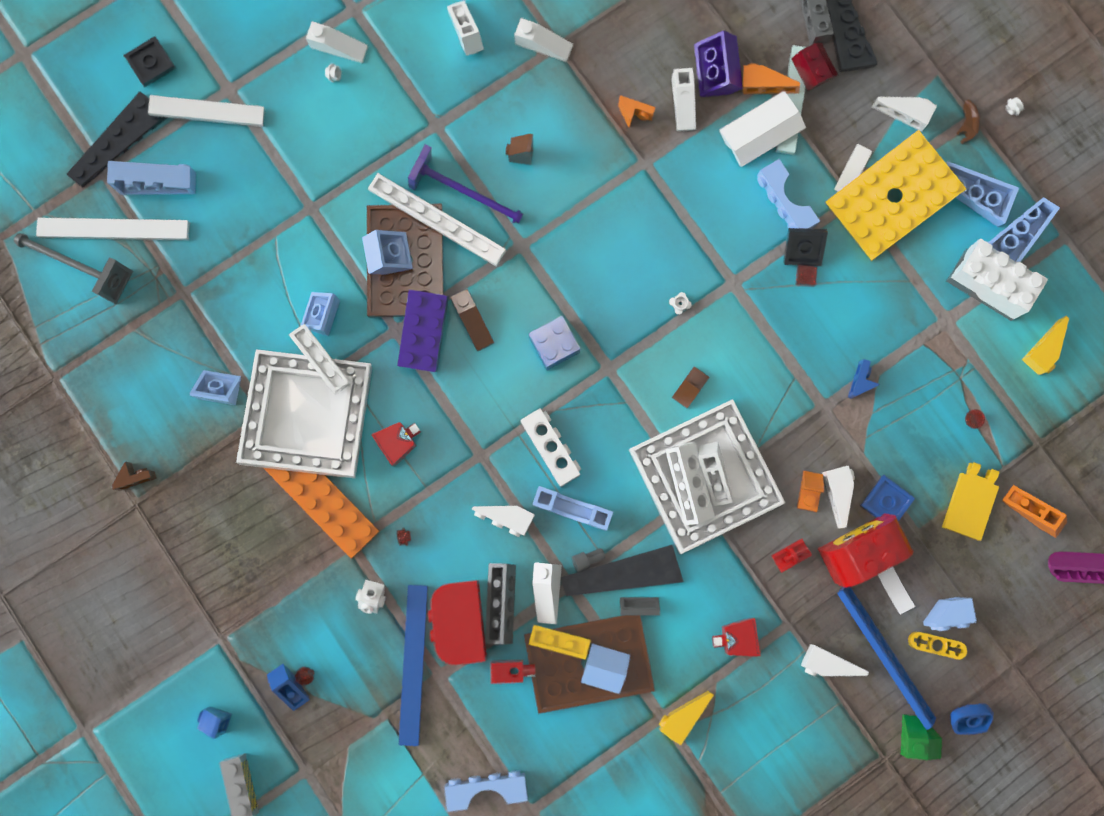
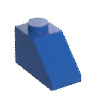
(285, 686)
(213, 722)

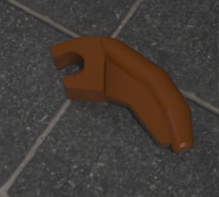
(972, 122)

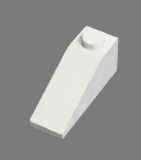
(465, 28)
(539, 39)
(335, 43)
(909, 110)
(715, 473)
(840, 489)
(546, 591)
(826, 664)

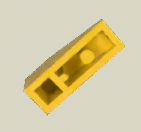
(1048, 348)
(682, 719)

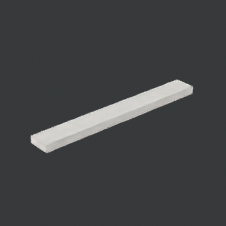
(437, 219)
(113, 229)

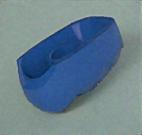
(971, 719)

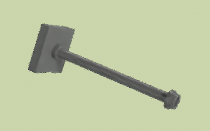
(110, 281)

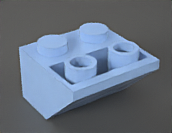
(951, 612)

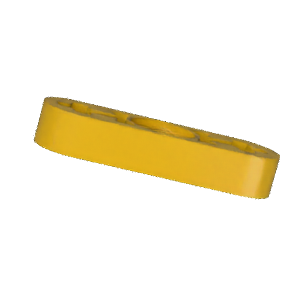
(952, 643)

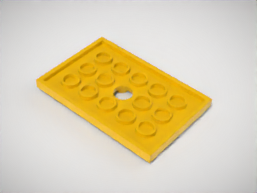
(917, 173)

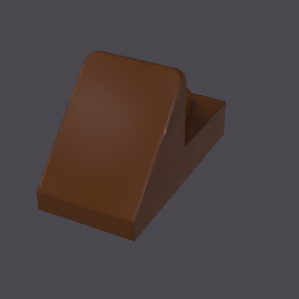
(690, 387)
(127, 478)

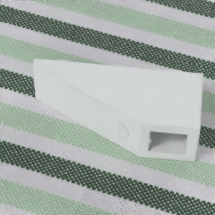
(684, 98)
(512, 517)

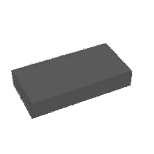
(639, 606)

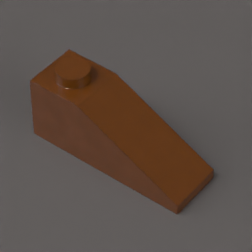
(472, 320)

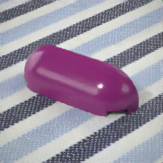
(1077, 567)

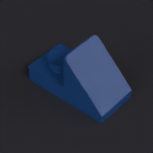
(859, 382)

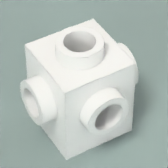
(371, 597)

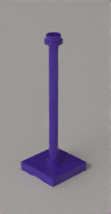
(421, 168)

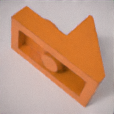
(632, 107)
(810, 489)

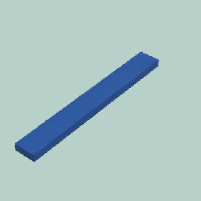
(887, 657)
(413, 665)

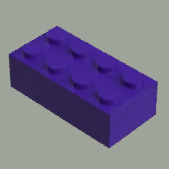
(423, 331)

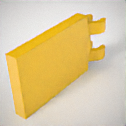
(971, 502)

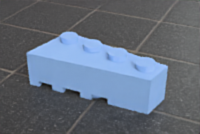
(150, 179)
(985, 194)
(1025, 230)

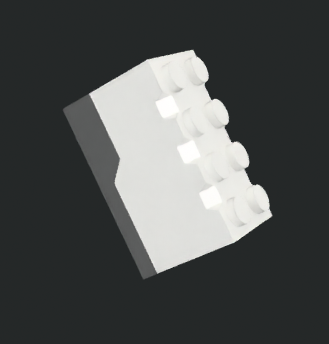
(996, 280)

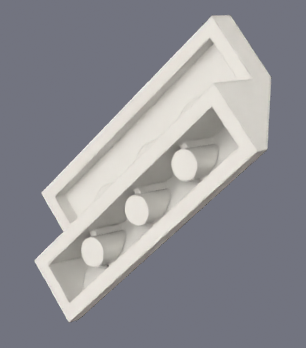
(762, 128)

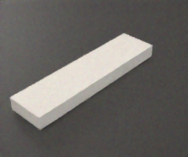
(319, 359)

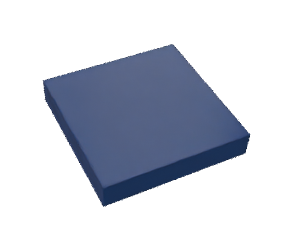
(887, 498)

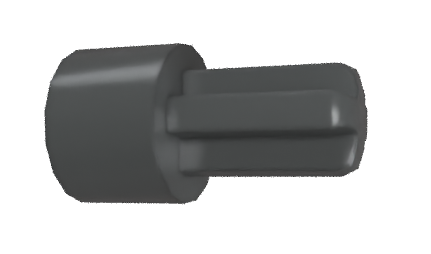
(582, 561)

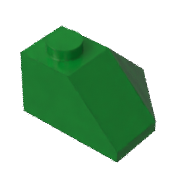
(919, 742)

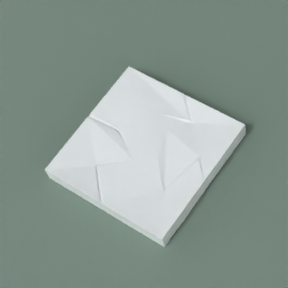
(298, 420)
(747, 474)

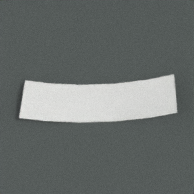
(854, 166)
(896, 590)

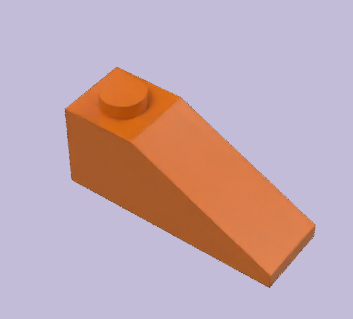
(763, 80)
(1036, 511)

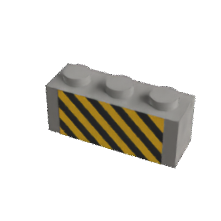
(239, 786)

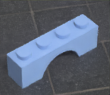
(773, 180)
(572, 508)
(510, 786)

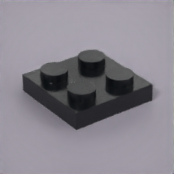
(149, 61)
(805, 246)

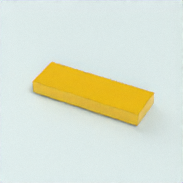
(559, 642)

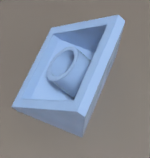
(321, 312)
(216, 387)
(605, 668)

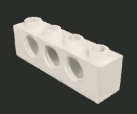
(531, 424)
(690, 483)

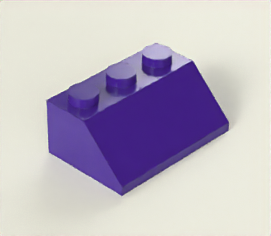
(718, 65)

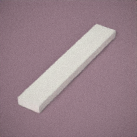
(206, 111)

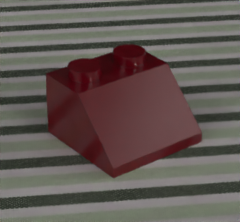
(814, 66)

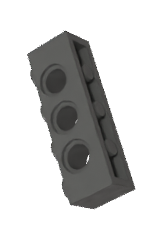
(817, 21)
(500, 603)

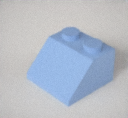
(387, 252)

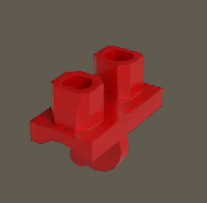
(791, 555)

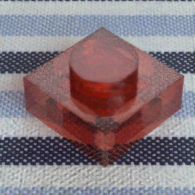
(806, 276)

